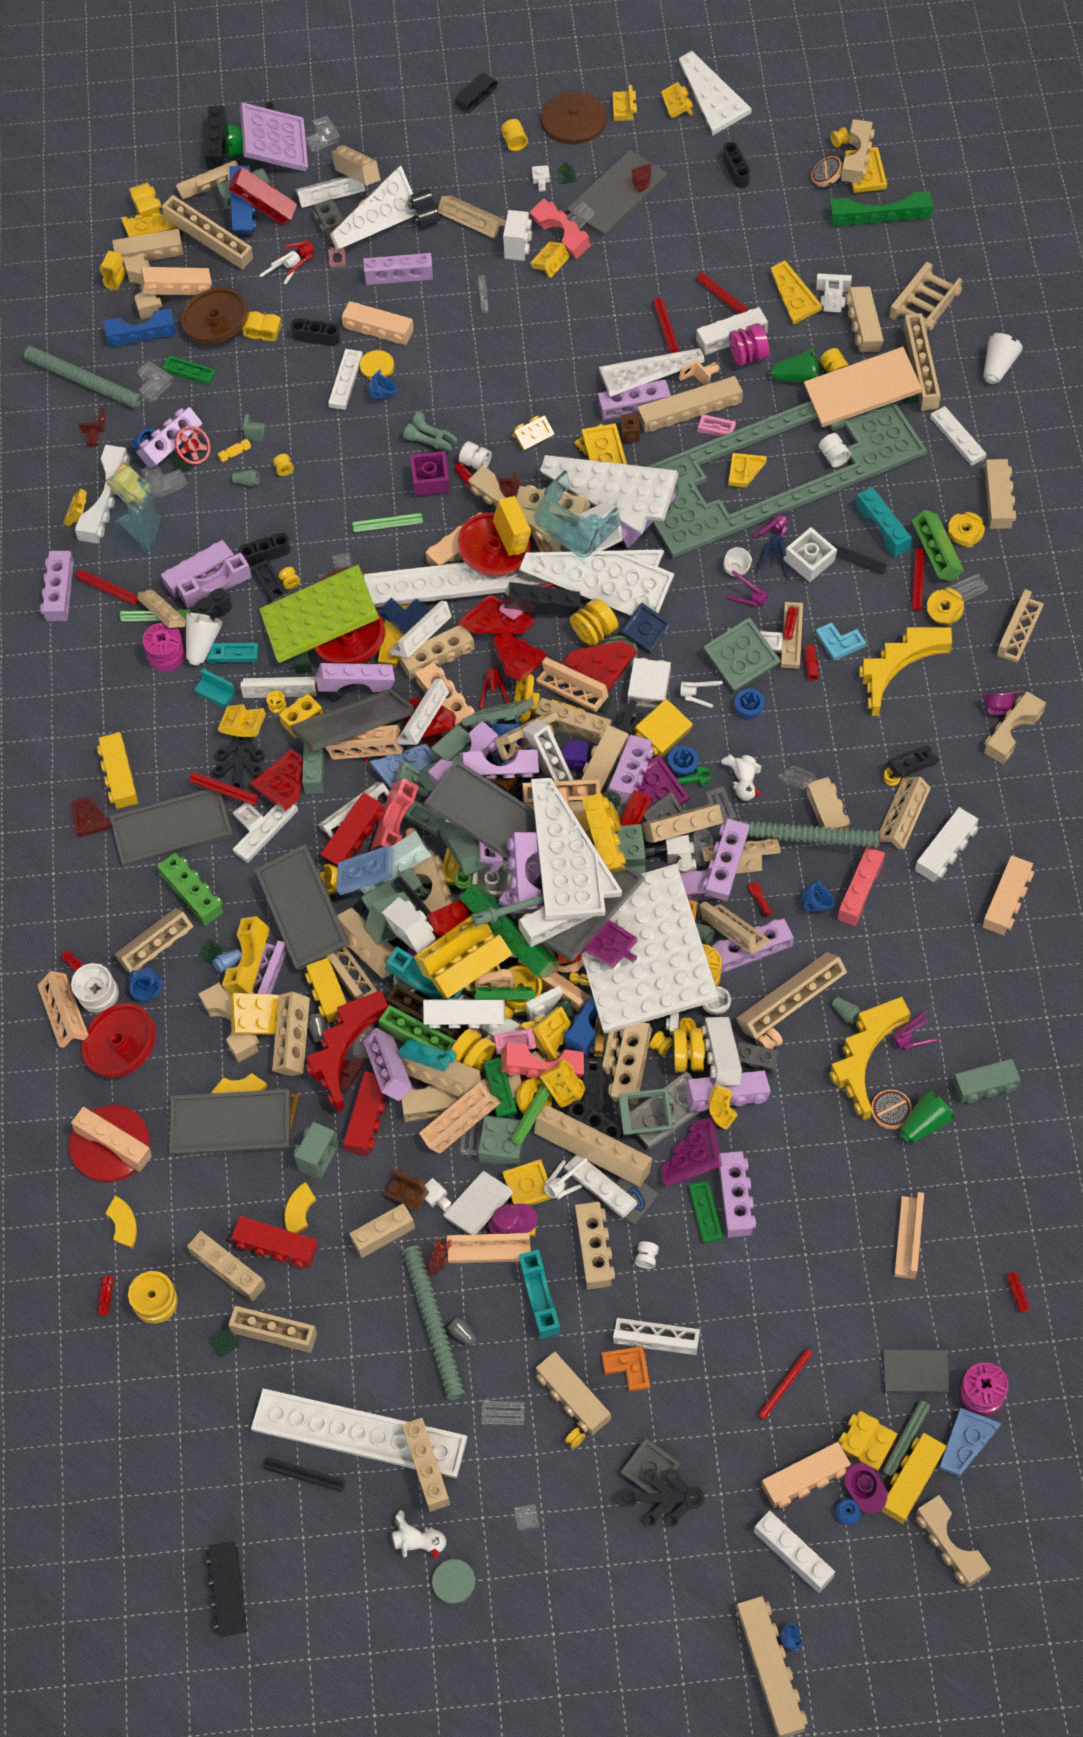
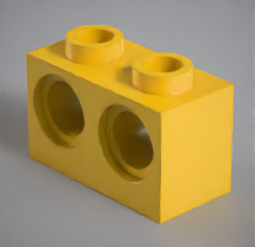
(298, 712)

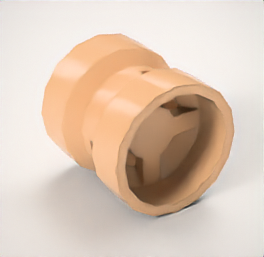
(769, 1039)

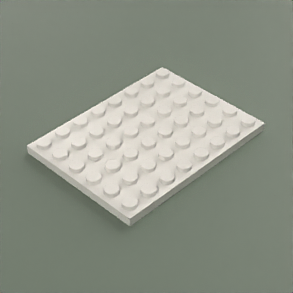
(670, 960)

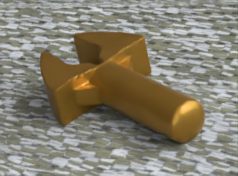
(599, 1041)

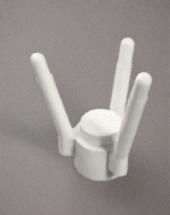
(288, 260)
(689, 689)
(555, 1187)

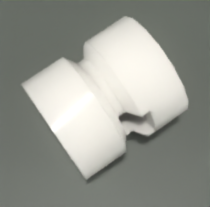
(834, 450)
(474, 456)

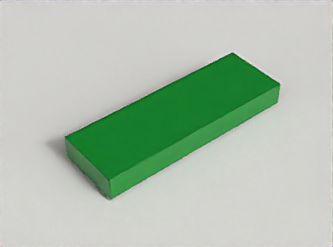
(189, 370)
(491, 993)
(500, 1088)
(705, 1212)

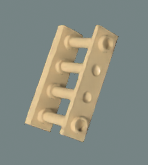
(917, 286)

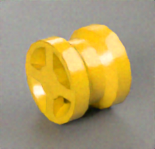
(839, 137)
(283, 465)
(289, 578)
(274, 697)
(661, 1043)

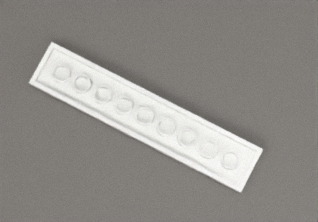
(439, 583)
(351, 1431)

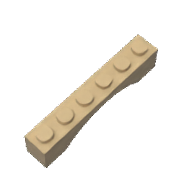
(486, 485)

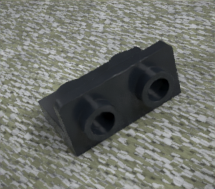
(631, 718)

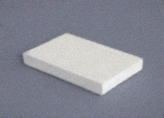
(478, 1203)

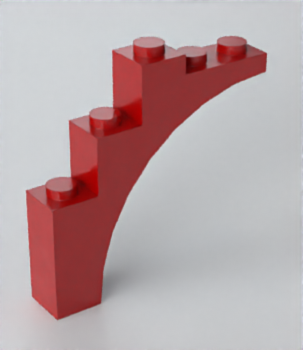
(352, 1021)

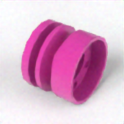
(749, 344)
(163, 647)
(980, 1400)

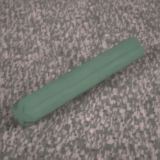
(906, 1439)

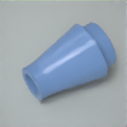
(226, 960)

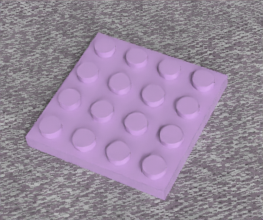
(273, 137)

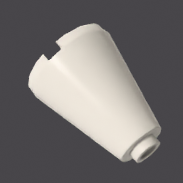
(1000, 356)
(200, 636)

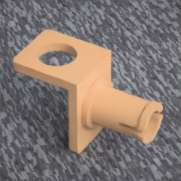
(702, 373)

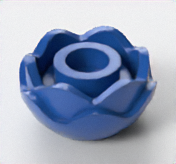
(845, 1517)
(790, 1637)

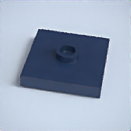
(645, 627)

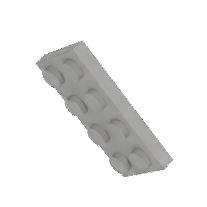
(652, 1112)

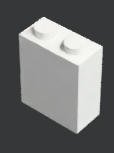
(649, 682)

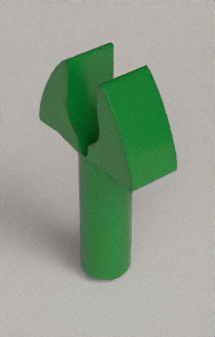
(697, 777)

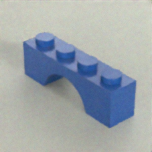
(158, 326)
(581, 1035)

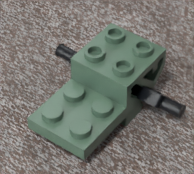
(634, 848)

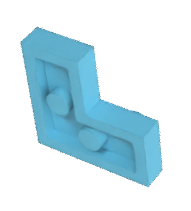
(838, 645)

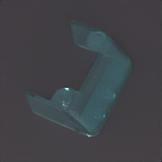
(142, 520)
(575, 534)

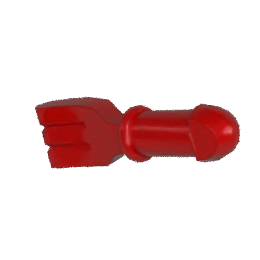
(757, 893)

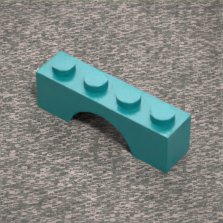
(894, 534)
(405, 968)
(539, 1294)

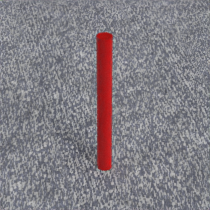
(785, 1384)

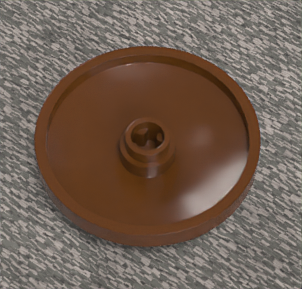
(573, 117)
(214, 315)

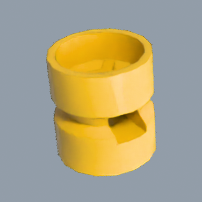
(514, 135)
(833, 360)

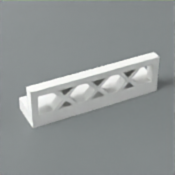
(328, 190)
(422, 630)
(287, 685)
(424, 713)
(339, 816)
(656, 1341)

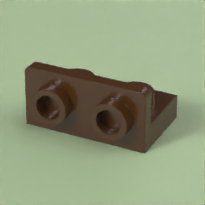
(406, 1190)

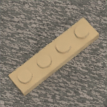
(161, 609)
(792, 649)

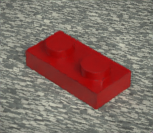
(635, 808)

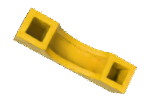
(252, 937)

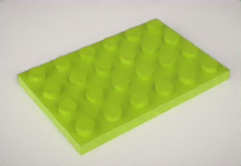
(319, 613)

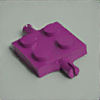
(612, 945)

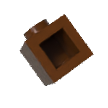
(630, 428)

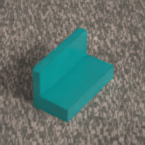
(215, 689)

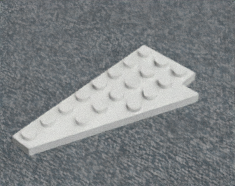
(636, 490)
(615, 577)
(570, 866)

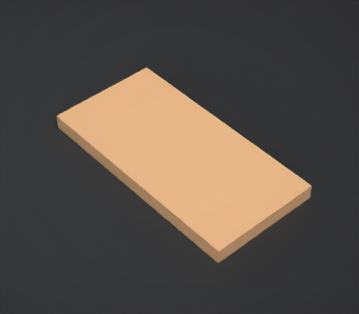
(862, 387)

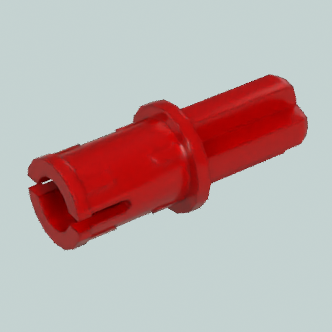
(811, 662)

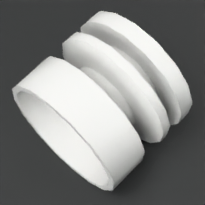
(95, 987)

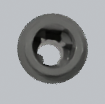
(316, 1025)
(462, 1331)

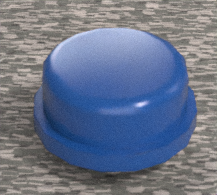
(749, 703)
(683, 760)

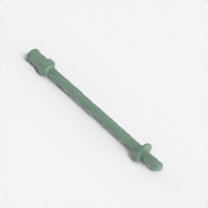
(492, 914)

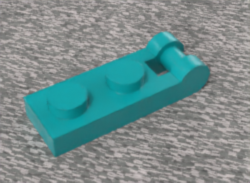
(233, 652)
(427, 1055)

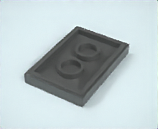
(916, 1371)

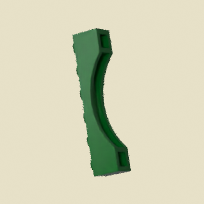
(847, 212)
(536, 958)

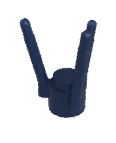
(777, 546)

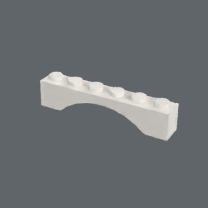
(92, 522)

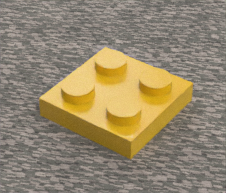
(527, 1183)

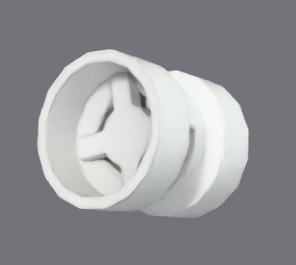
(646, 1255)

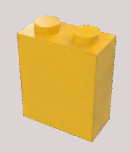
(511, 525)
(664, 727)

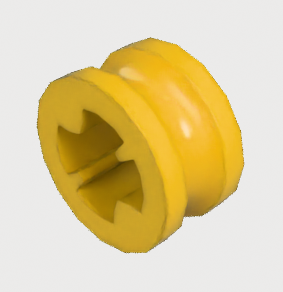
(891, 782)
(575, 1438)

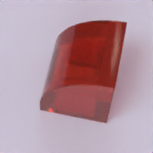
(641, 177)

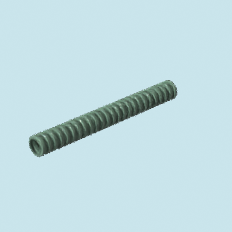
(83, 377)
(813, 834)
(433, 1323)

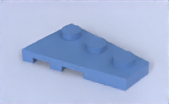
(416, 757)
(966, 1441)

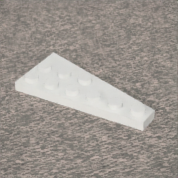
(714, 97)
(380, 210)
(634, 373)

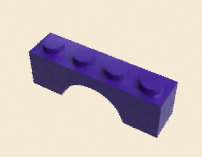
(574, 753)

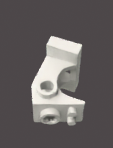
(833, 292)

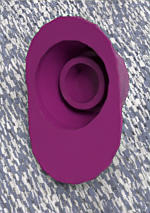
(999, 703)
(513, 1219)
(866, 1488)

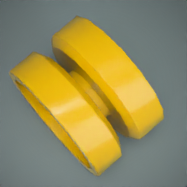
(523, 977)
(688, 1049)
(473, 1050)
(153, 1297)

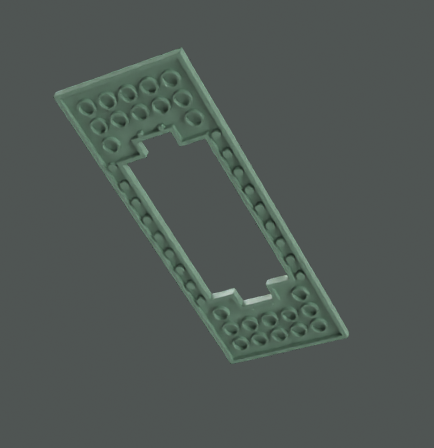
(882, 443)

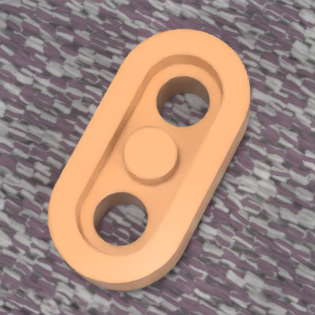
(501, 978)

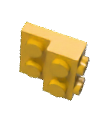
(867, 1440)

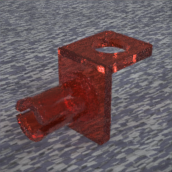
(332, 250)
(93, 429)

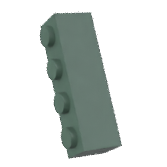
(462, 847)

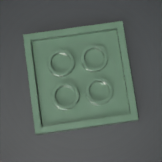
(742, 654)
(493, 714)

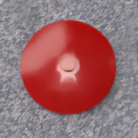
(484, 550)
(355, 645)
(119, 1040)
(97, 1160)

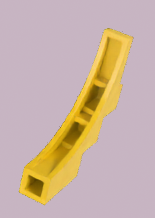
(916, 644)
(873, 1027)

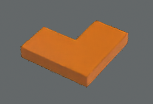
(629, 1361)

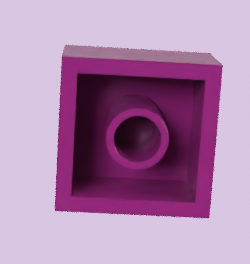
(430, 473)

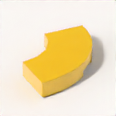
(250, 1083)
(720, 1106)
(297, 1208)
(124, 1222)

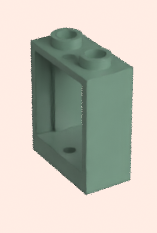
(625, 1116)

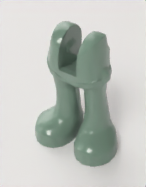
(443, 441)

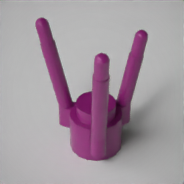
(777, 524)
(758, 596)
(903, 1036)

